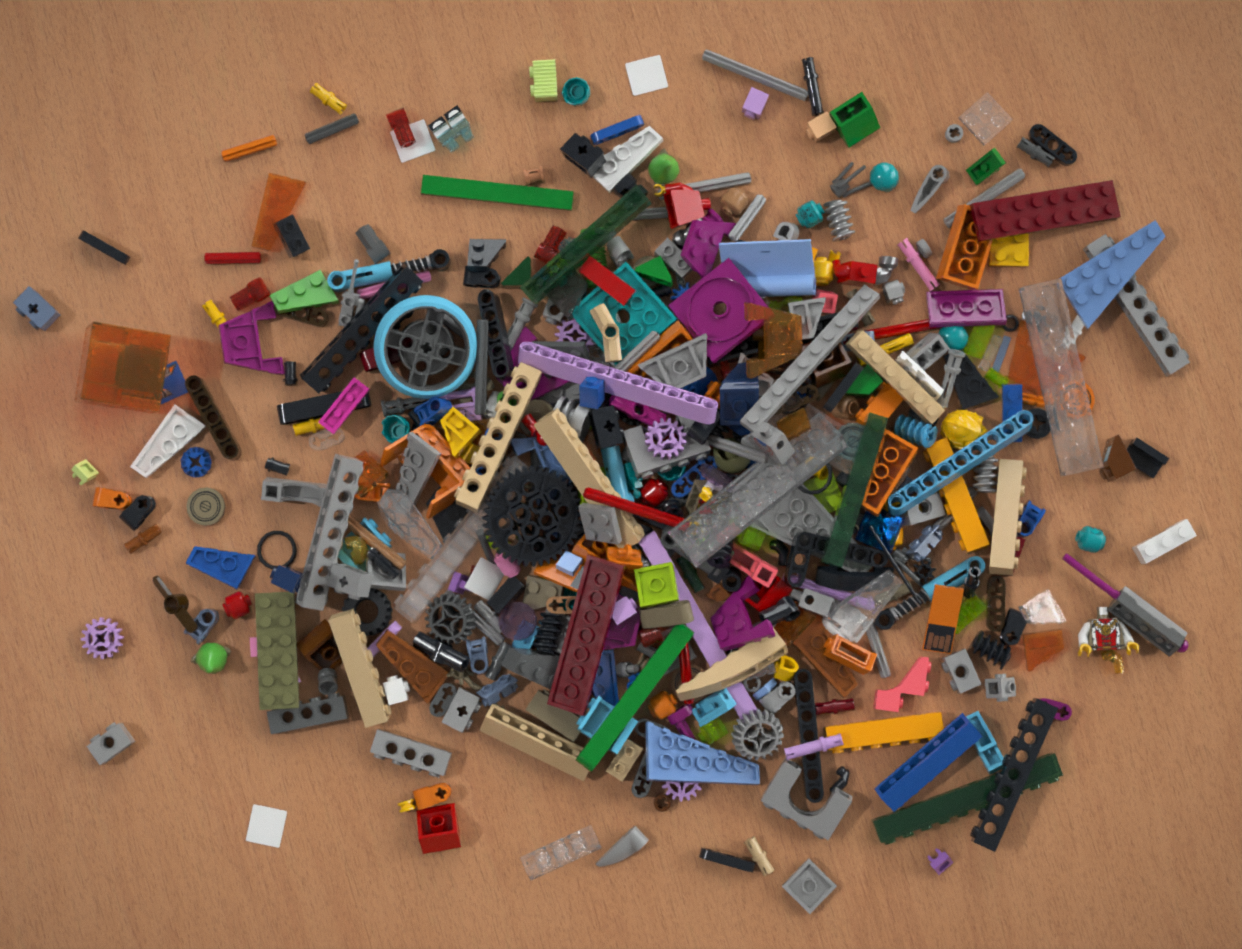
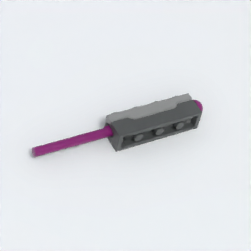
(1139, 614)

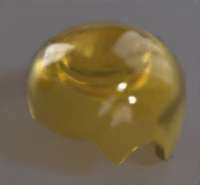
(359, 548)

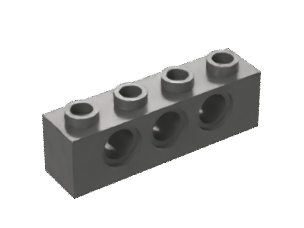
(338, 712)

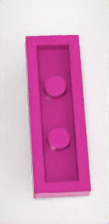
(344, 405)

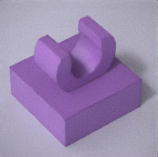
(458, 582)
(941, 863)

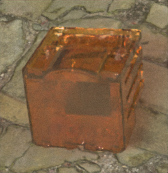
(122, 368)

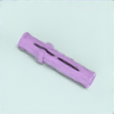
(821, 744)

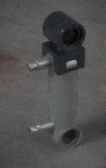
(713, 573)

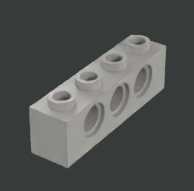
(440, 756)

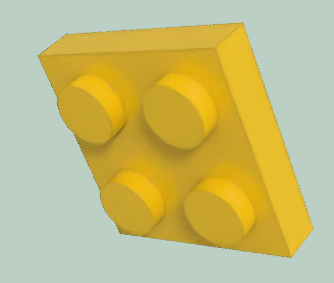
(1010, 251)

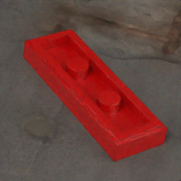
(607, 280)

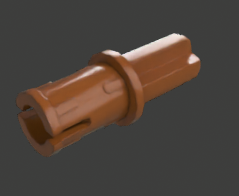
(143, 538)

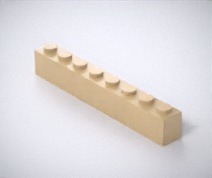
(583, 469)

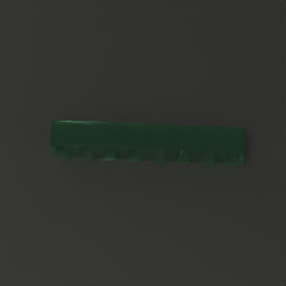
(586, 244)
(854, 490)

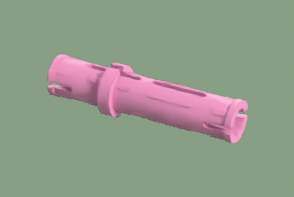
(918, 264)

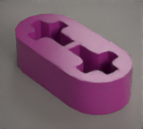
(1059, 705)

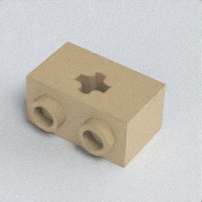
(624, 759)

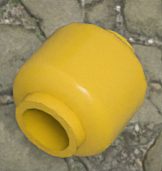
(823, 271)

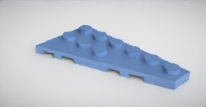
(1101, 278)
(683, 759)

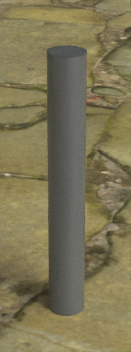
(485, 545)

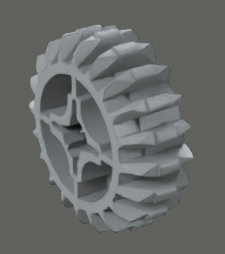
(749, 728)

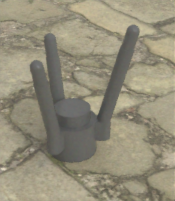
(841, 185)
(901, 559)

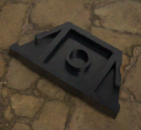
(449, 516)

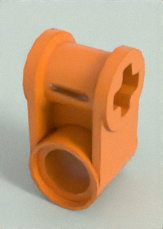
(374, 494)
(109, 499)
(428, 795)

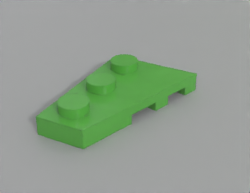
(304, 293)

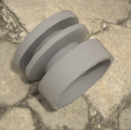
(577, 418)

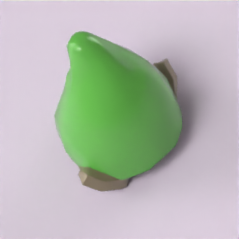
(663, 168)
(211, 657)

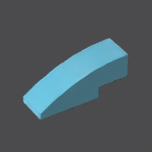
(986, 745)

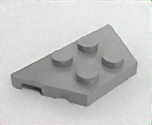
(680, 364)

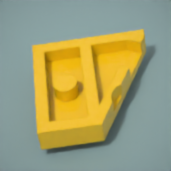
(458, 431)

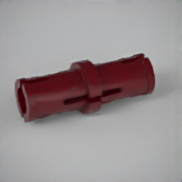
(834, 706)

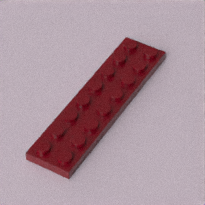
(1045, 210)
(586, 634)

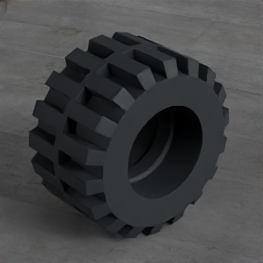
(384, 611)

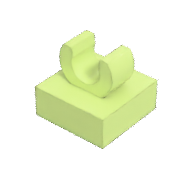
(84, 471)

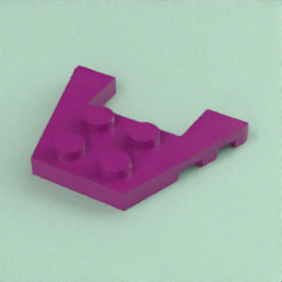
(703, 244)
(241, 341)
(545, 385)
(733, 623)
(624, 633)

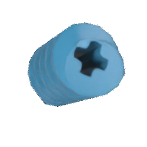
(915, 431)

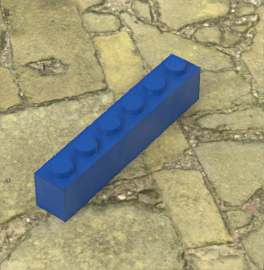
(928, 762)

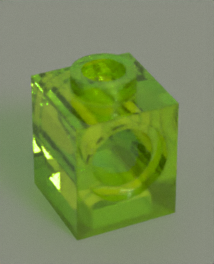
(712, 731)

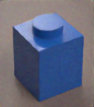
(592, 392)

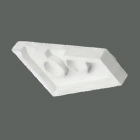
(919, 375)

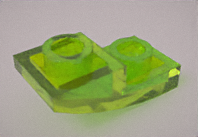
(979, 340)
(969, 610)

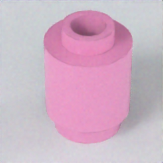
(508, 569)

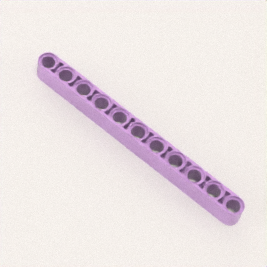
(620, 383)
(702, 632)

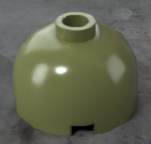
(728, 461)

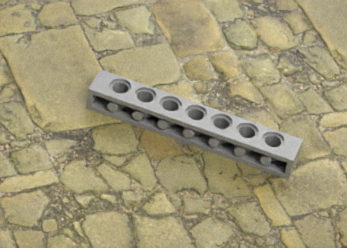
(1136, 317)
(325, 522)

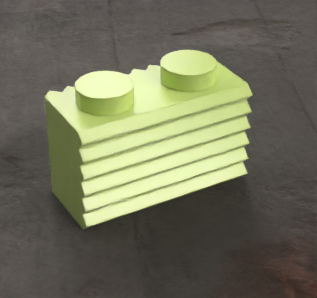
(544, 80)

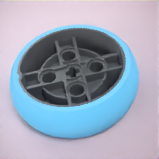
(416, 383)

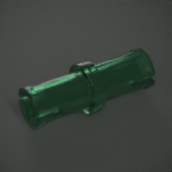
(690, 574)

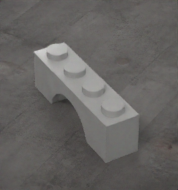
(292, 490)

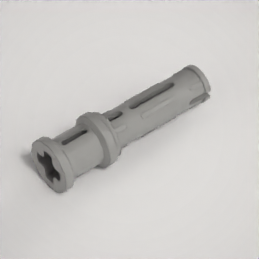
(521, 318)
(952, 368)

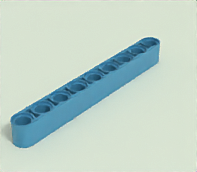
(966, 455)

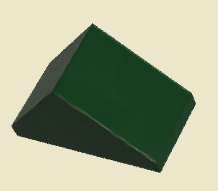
(519, 275)

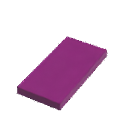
(966, 308)

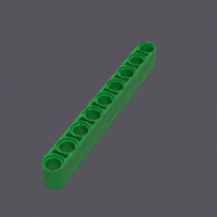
(634, 696)

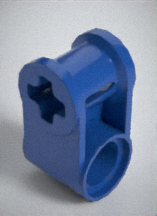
(432, 410)
(1030, 517)

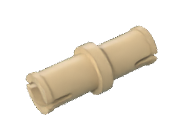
(759, 856)

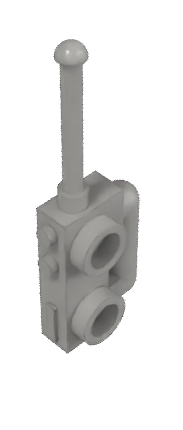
(350, 300)

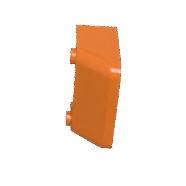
(447, 471)

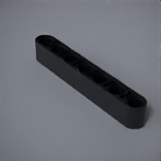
(809, 725)

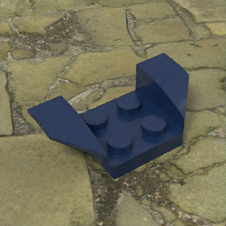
(737, 397)

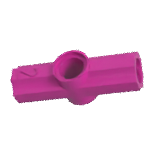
(647, 413)

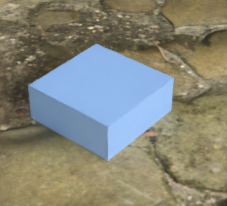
(569, 563)

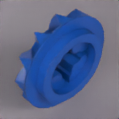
(196, 471)

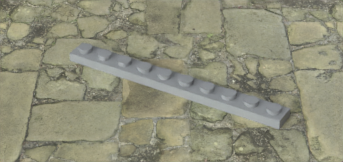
(810, 358)

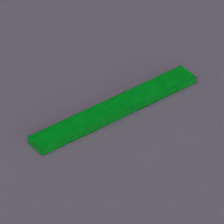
(497, 192)

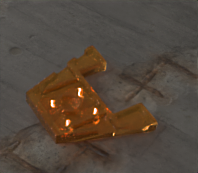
(781, 337)
(1022, 364)

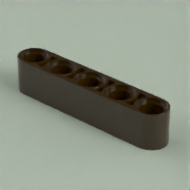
(206, 411)

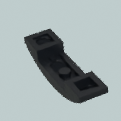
(846, 581)

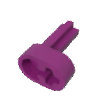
(678, 720)

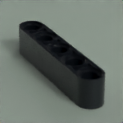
(501, 341)
(312, 408)

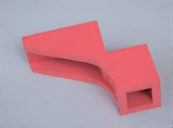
(752, 565)
(912, 683)

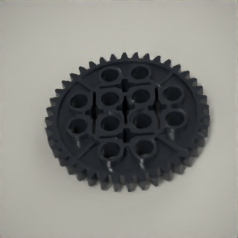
(542, 484)

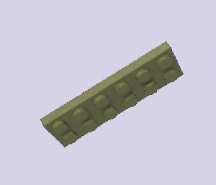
(277, 650)

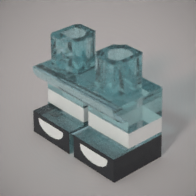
(459, 127)

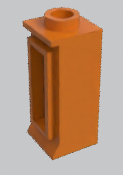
(832, 651)

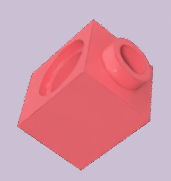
(830, 302)

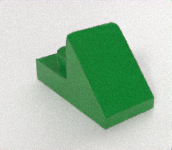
(986, 166)

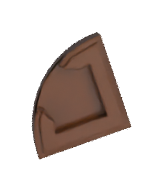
(718, 593)

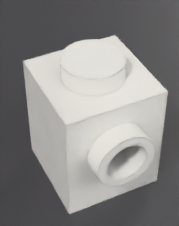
(396, 689)

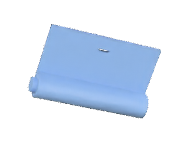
(774, 266)

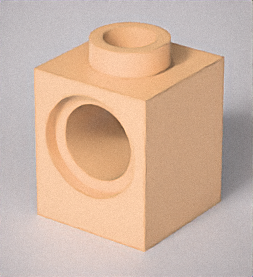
(820, 127)

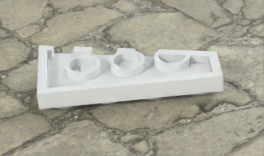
(627, 157)
(170, 437)

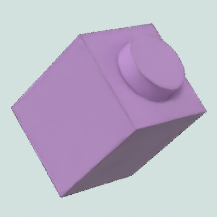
(754, 103)
(624, 609)

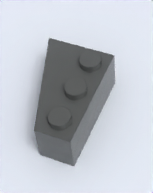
(532, 664)

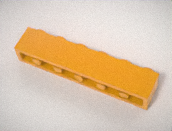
(958, 502)
(886, 731)

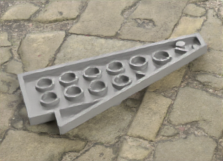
(802, 514)

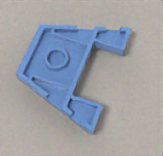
(545, 456)

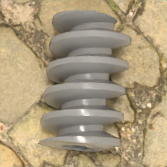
(838, 220)
(985, 475)

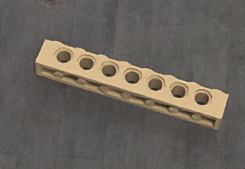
(474, 500)

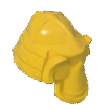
(962, 428)

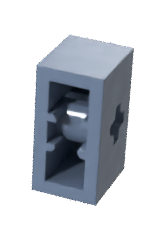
(46, 313)

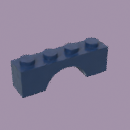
(286, 578)

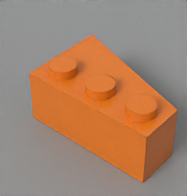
(882, 404)

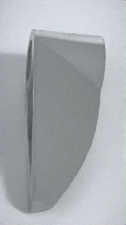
(929, 187)
(624, 847)

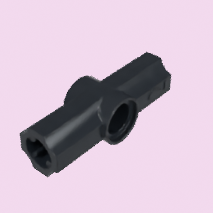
(441, 652)

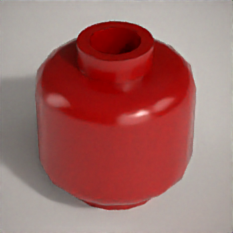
(654, 492)
(237, 605)

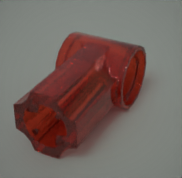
(400, 124)
(549, 248)
(254, 292)
(649, 636)

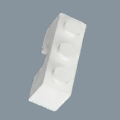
(1164, 542)

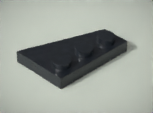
(970, 385)

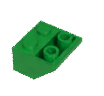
(855, 119)
(865, 383)

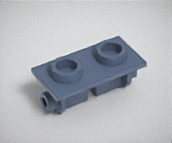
(919, 546)
(490, 693)

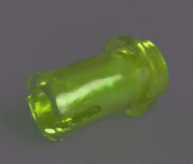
(996, 377)

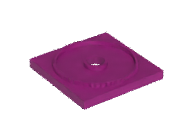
(697, 306)

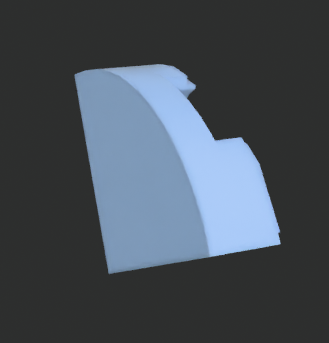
(766, 688)

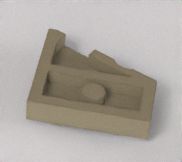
(539, 591)

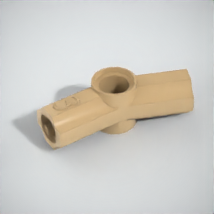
(612, 345)

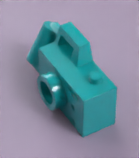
(632, 481)

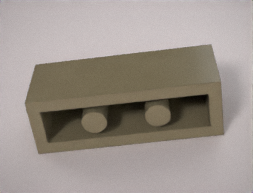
(557, 718)

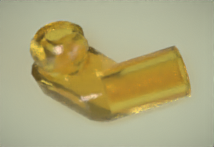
(1115, 658)

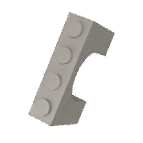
(646, 465)
(821, 821)

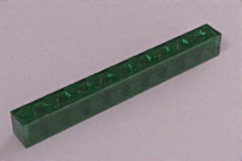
(958, 802)

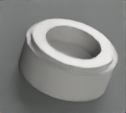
(923, 248)

